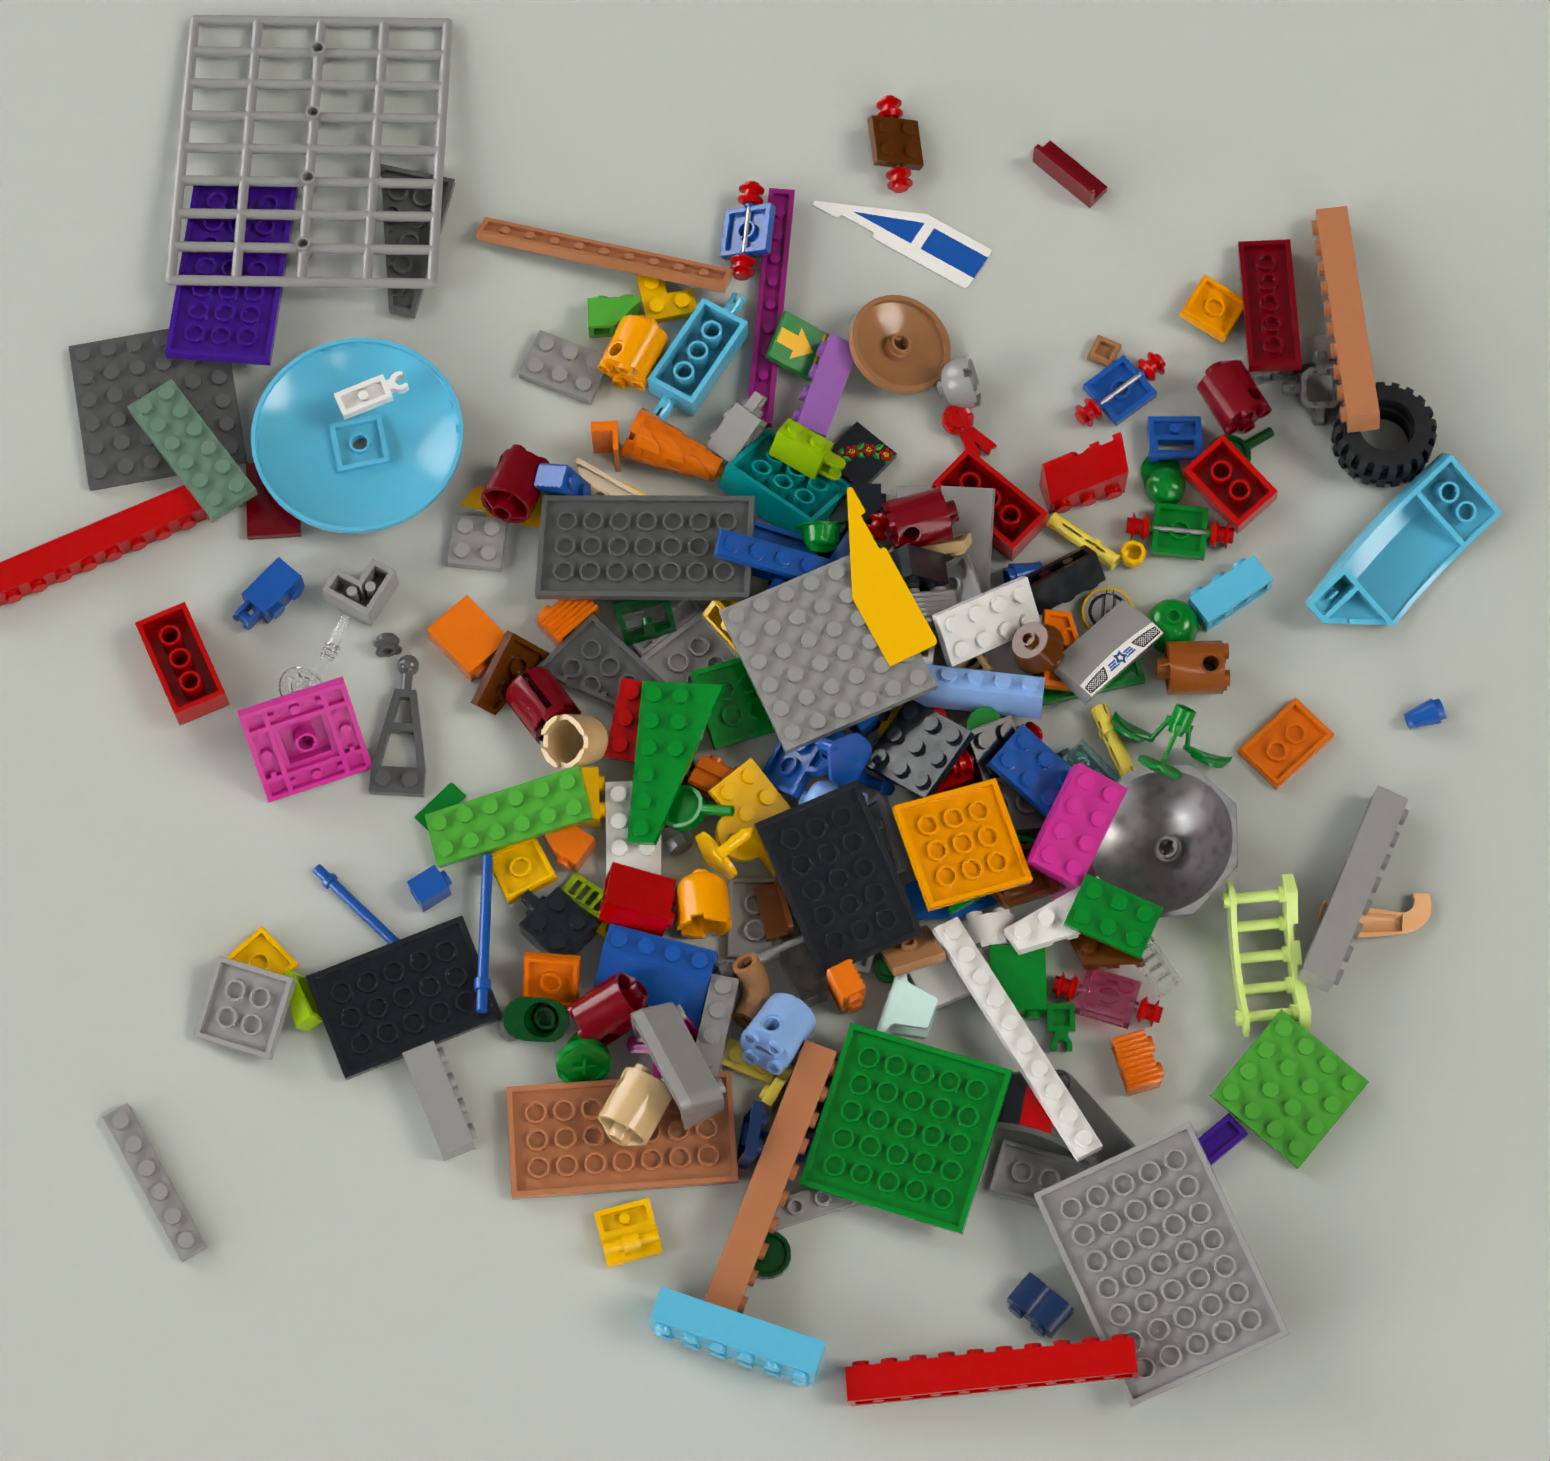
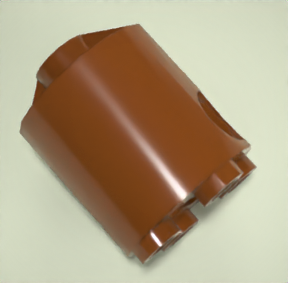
(1185, 670)

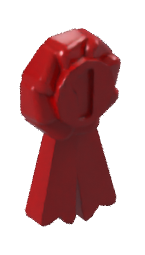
(960, 423)

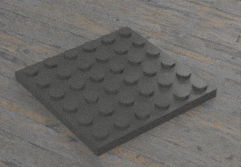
(121, 371)

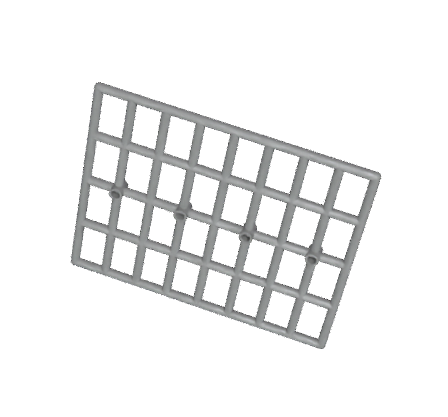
(307, 178)

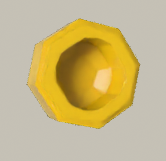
(1132, 554)

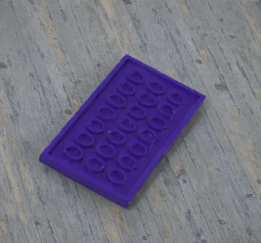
(230, 321)

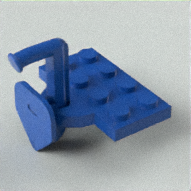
(835, 755)

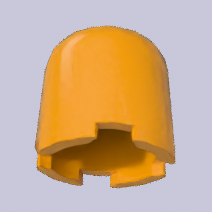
(702, 905)

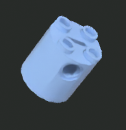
(777, 1033)

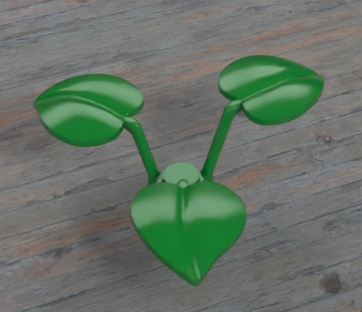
(1178, 723)

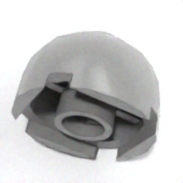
(960, 383)

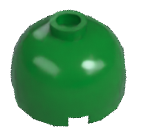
(1175, 620)

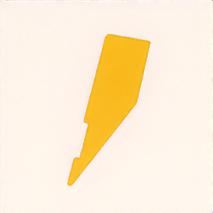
(883, 594)

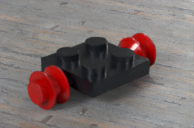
(985, 745)

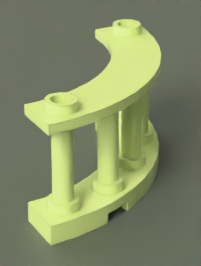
(1290, 953)

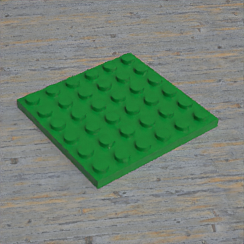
(906, 1128)

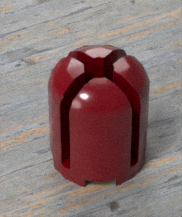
(538, 699)

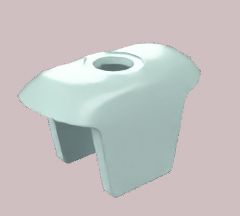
(907, 1010)

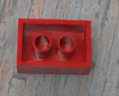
(1230, 483)

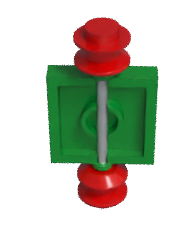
(1179, 531)

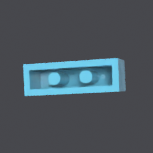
(1229, 592)

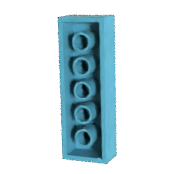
(738, 1337)

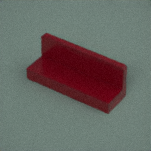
(1069, 173)

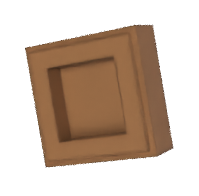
(1104, 351)

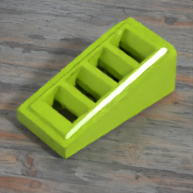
(593, 890)
(303, 1005)

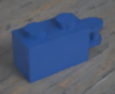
(269, 594)

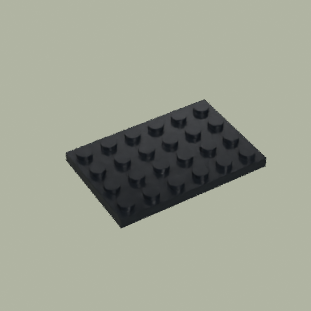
(838, 878)
(401, 997)

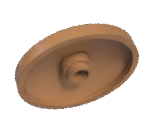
(899, 344)

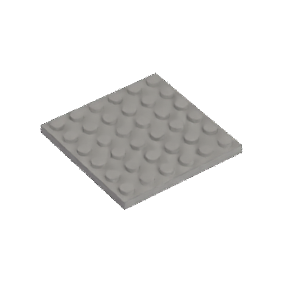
(817, 657)

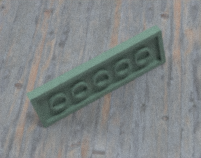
(192, 450)

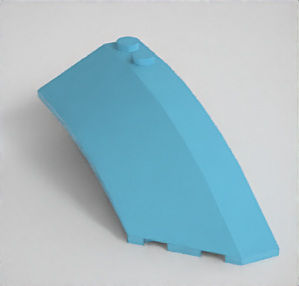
(1405, 547)

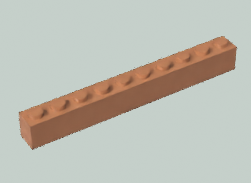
(1347, 320)
(771, 1176)

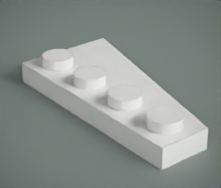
(1043, 925)

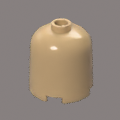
(574, 740)

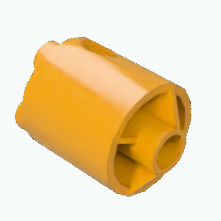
(633, 351)

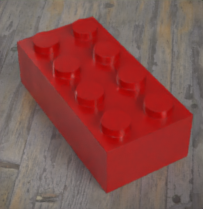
(1015, 514)
(182, 663)

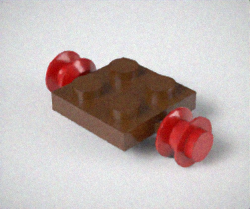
(895, 143)

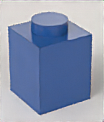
(430, 887)

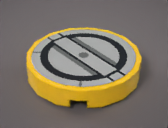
(1100, 603)

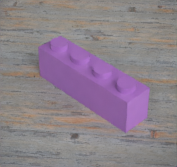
(826, 385)

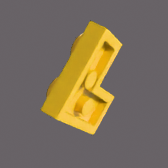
(663, 305)

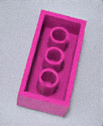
(1075, 826)

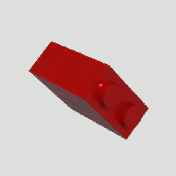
(638, 899)

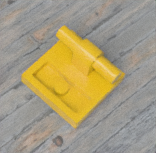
(628, 1233)

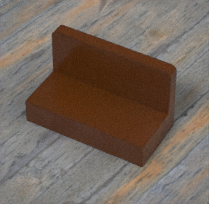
(774, 911)

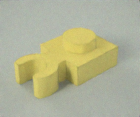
(772, 1092)

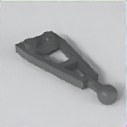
(392, 779)

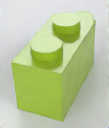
(806, 451)

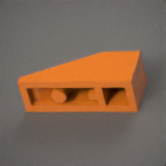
(570, 847)

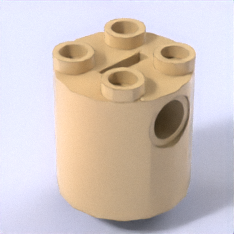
(634, 1107)

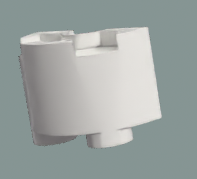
(988, 927)

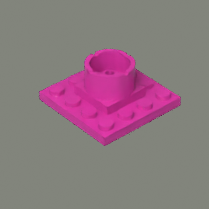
(305, 739)

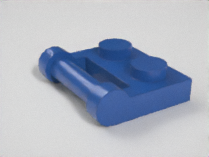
(1174, 431)

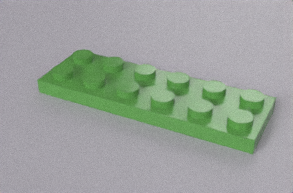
(509, 816)

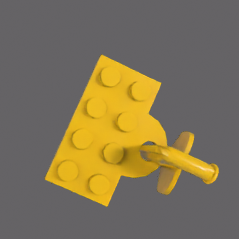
(753, 801)

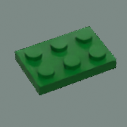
(1113, 916)

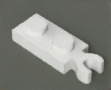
(369, 394)

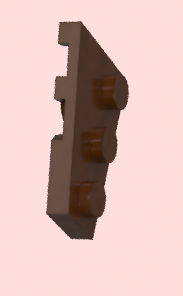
(509, 661)

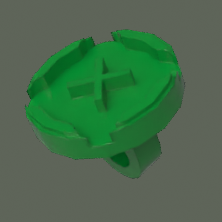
(583, 1060)

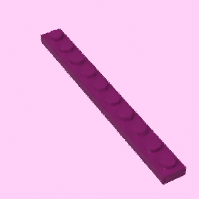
(771, 300)

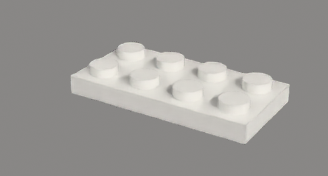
(985, 620)
(617, 821)

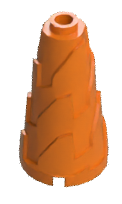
(667, 448)

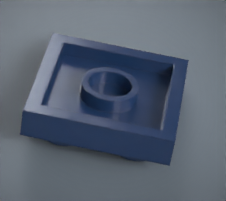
(749, 1142)

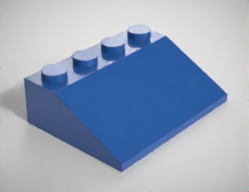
(664, 966)

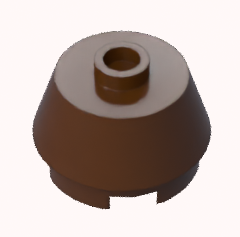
(1038, 647)

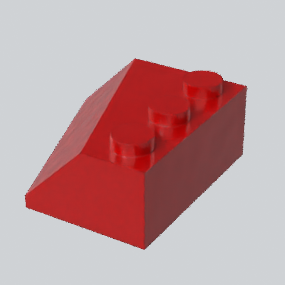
(1085, 477)

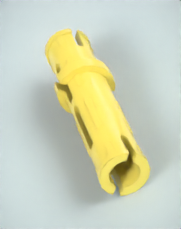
(1080, 538)
(1112, 739)

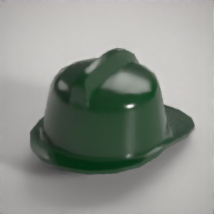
(535, 1019)

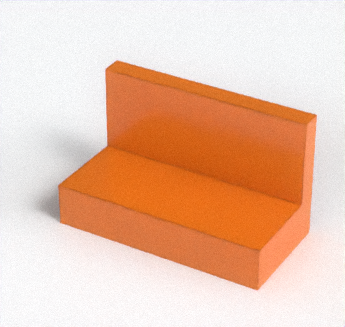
(606, 439)

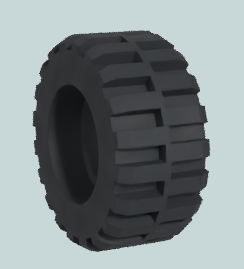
(1389, 466)

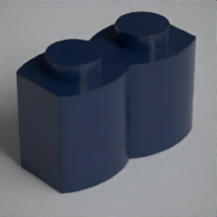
(1039, 1305)

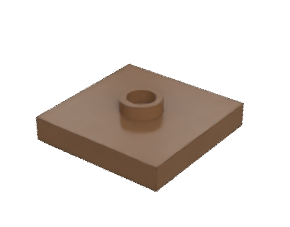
(914, 953)

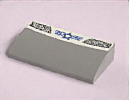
(1106, 650)

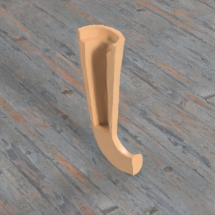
(1386, 923)

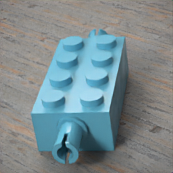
(698, 356)

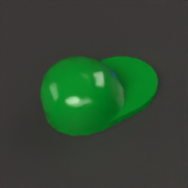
(1163, 481)

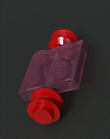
(1107, 998)

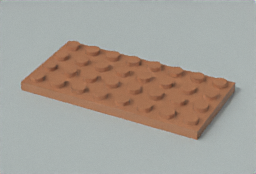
(565, 1151)

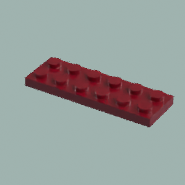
(1269, 306)

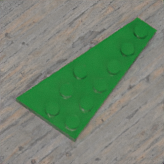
(667, 741)

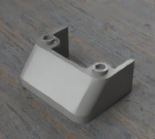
(679, 1062)

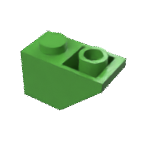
(606, 313)

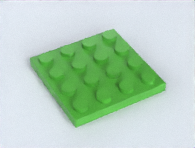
(1289, 1089)

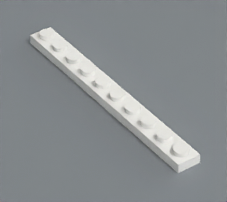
(1017, 1039)

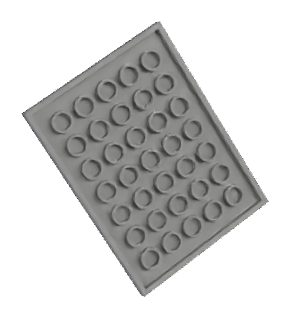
(1162, 1261)

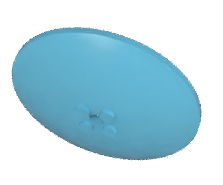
(308, 449)

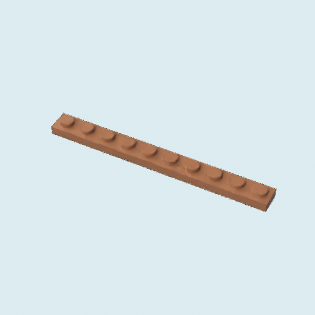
(604, 254)

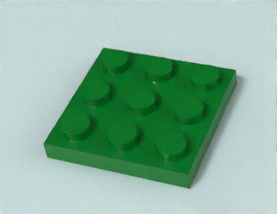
(738, 711)

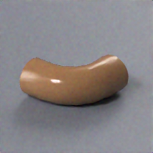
(754, 986)

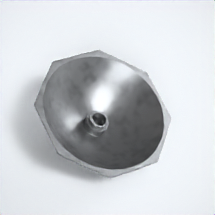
(1170, 840)

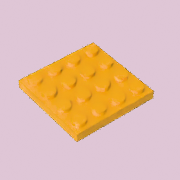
(962, 844)

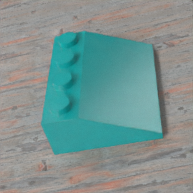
(780, 491)

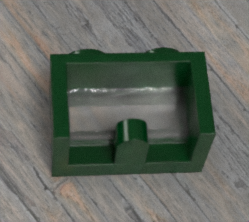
(644, 619)

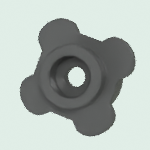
(387, 645)

